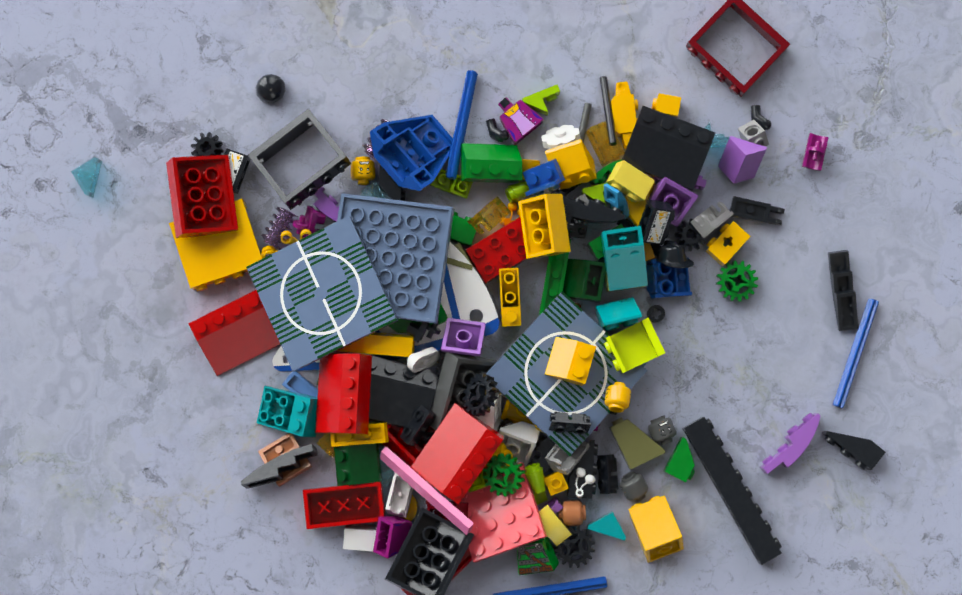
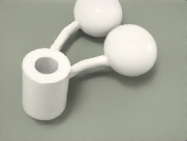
(590, 479)

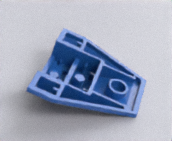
(411, 150)

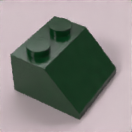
(357, 464)

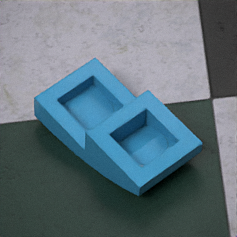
(616, 199)

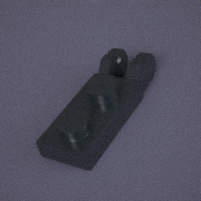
(754, 210)

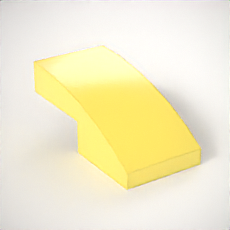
(554, 526)

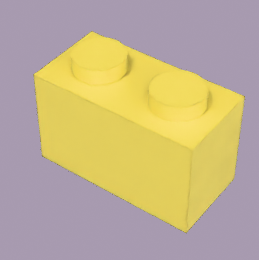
(630, 181)

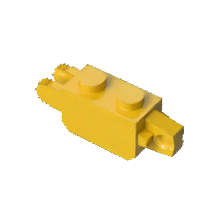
(624, 112)

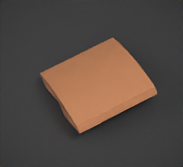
(279, 447)

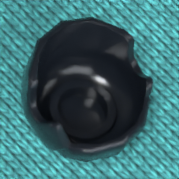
(270, 88)

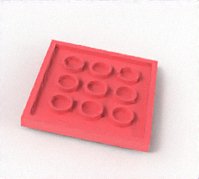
(502, 521)

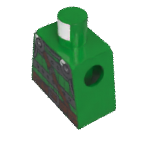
(536, 557)

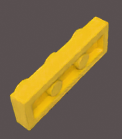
(376, 434)

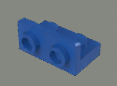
(542, 177)

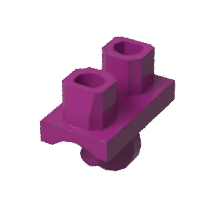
(815, 152)
(309, 221)

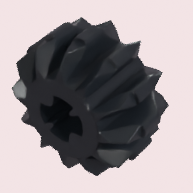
(204, 142)
(689, 241)

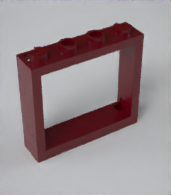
(758, 24)

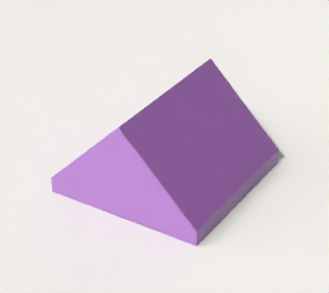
(741, 159)
(677, 196)
(463, 337)

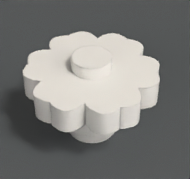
(560, 136)

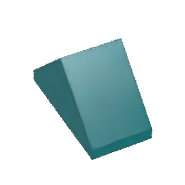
(607, 525)

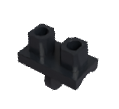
(419, 331)

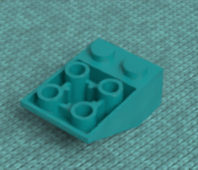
(624, 258)
(617, 313)
(288, 411)

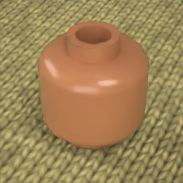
(573, 513)

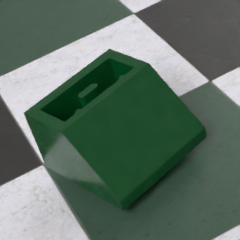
(584, 279)

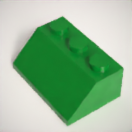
(490, 163)

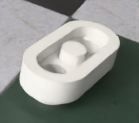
(423, 359)

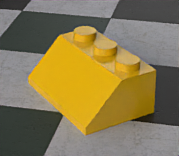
(544, 226)

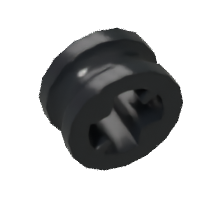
(660, 317)

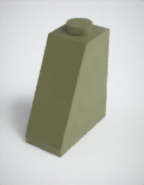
(634, 443)

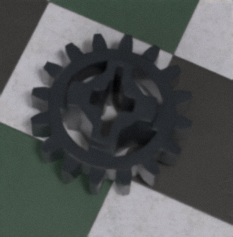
(480, 394)
(581, 551)

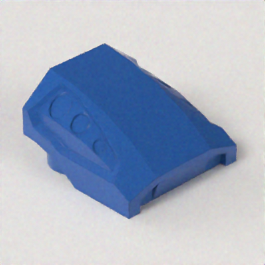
(666, 280)

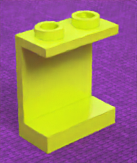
(634, 346)

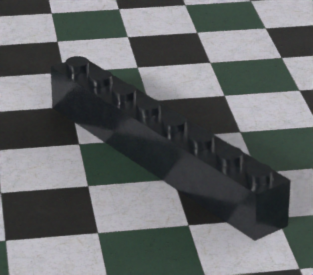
(730, 488)

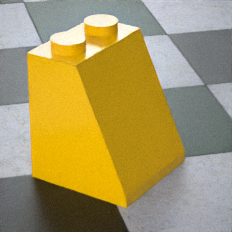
(656, 528)

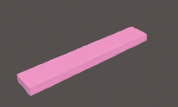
(426, 490)

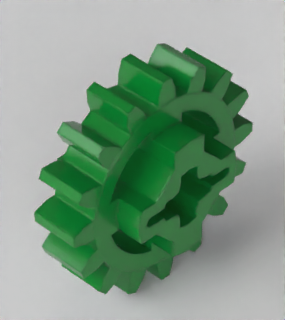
(745, 283)
(497, 468)

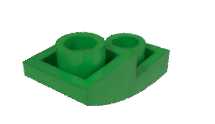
(601, 174)

